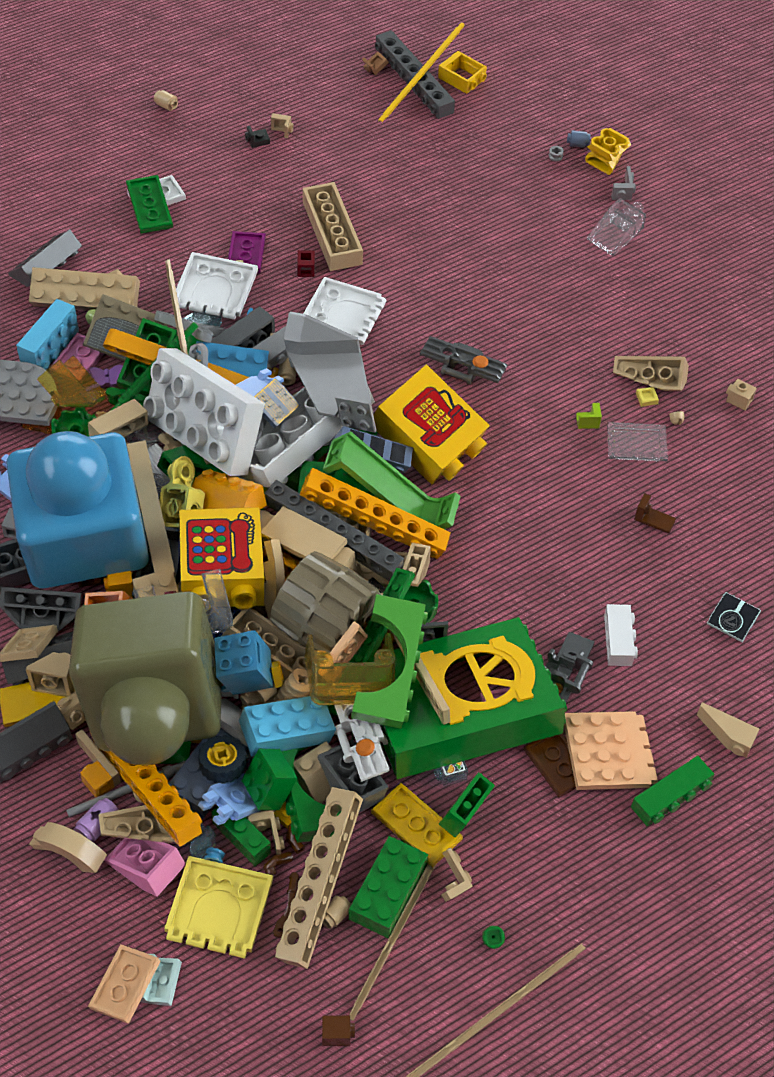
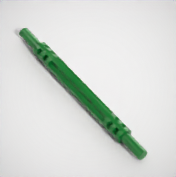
(145, 377)

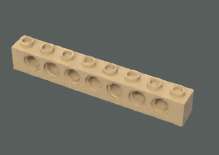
(322, 888)

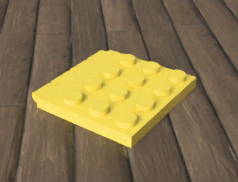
(218, 906)

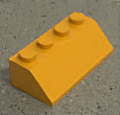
(229, 491)

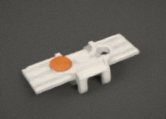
(368, 751)

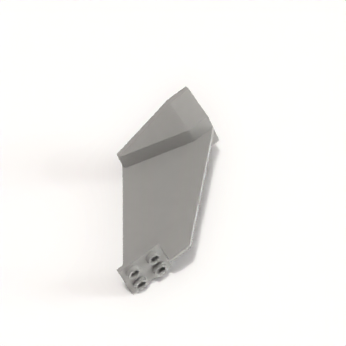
(330, 370)

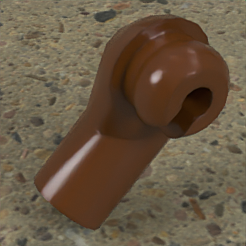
(291, 839)
(275, 861)

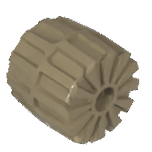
(322, 601)

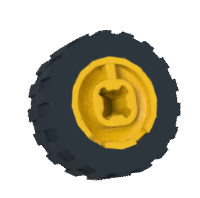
(222, 759)

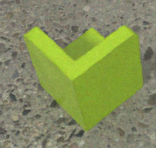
(591, 419)

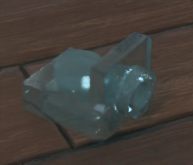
(200, 844)

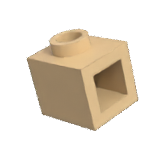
(740, 394)

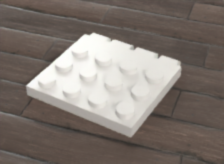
(215, 285)
(346, 307)

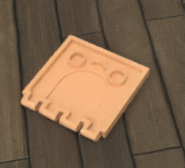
(609, 750)

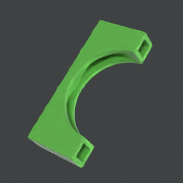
(389, 704)

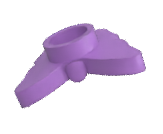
(106, 377)

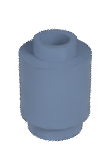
(578, 139)

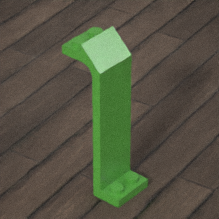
(387, 482)

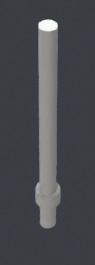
(168, 771)

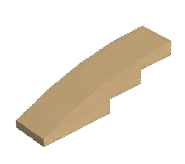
(273, 573)

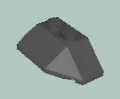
(39, 607)

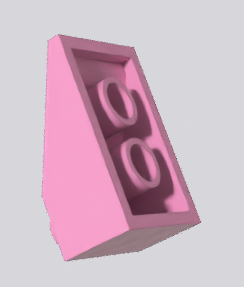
(146, 863)

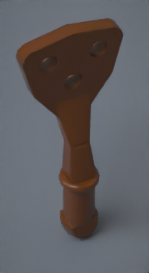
(292, 890)

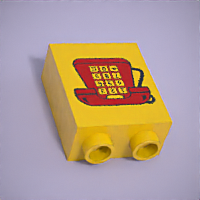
(434, 423)

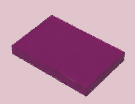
(247, 247)

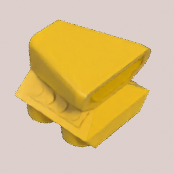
(607, 150)

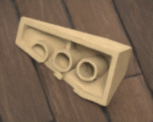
(654, 371)
(133, 824)

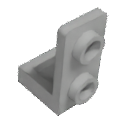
(624, 190)

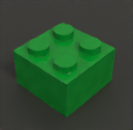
(269, 779)

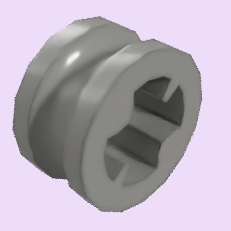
(559, 153)

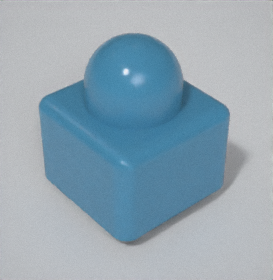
(76, 508)

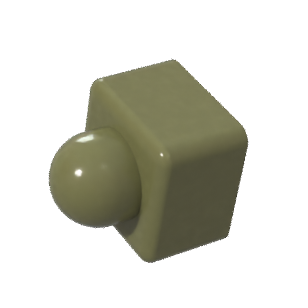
(146, 675)

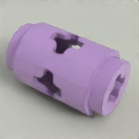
(89, 823)

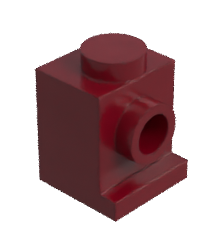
(306, 263)

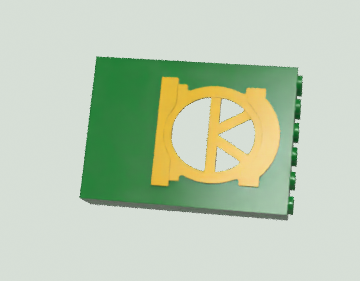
(520, 716)

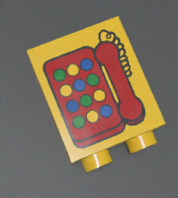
(223, 541)

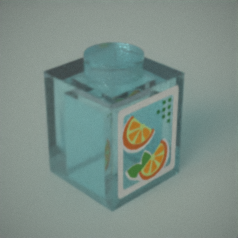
(452, 773)

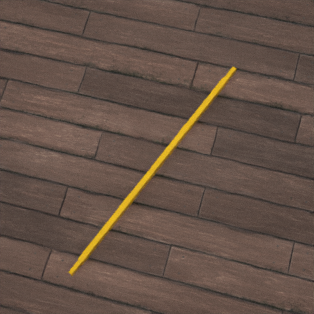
(422, 71)

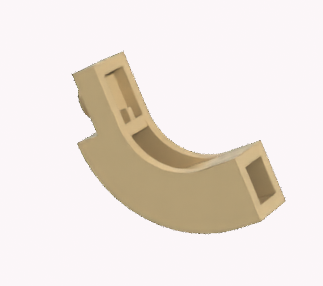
(70, 844)

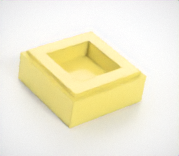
(647, 396)

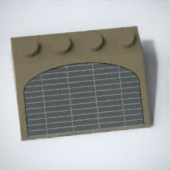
(115, 315)

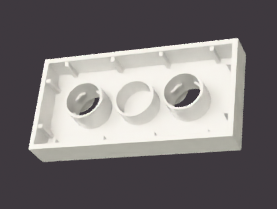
(204, 411)
(291, 442)

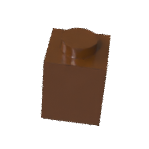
(337, 1030)

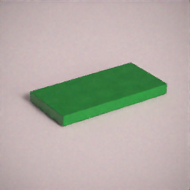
(149, 204)

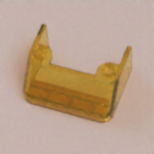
(72, 385)
(339, 682)

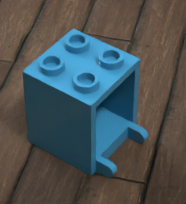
(243, 663)

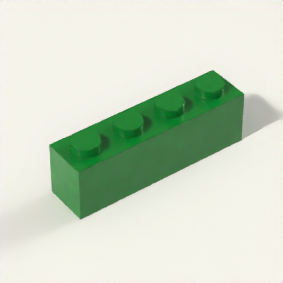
(672, 791)

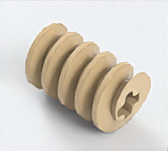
(294, 686)

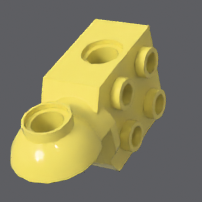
(178, 492)

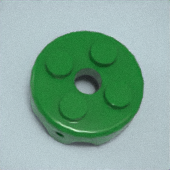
(73, 420)
(424, 595)

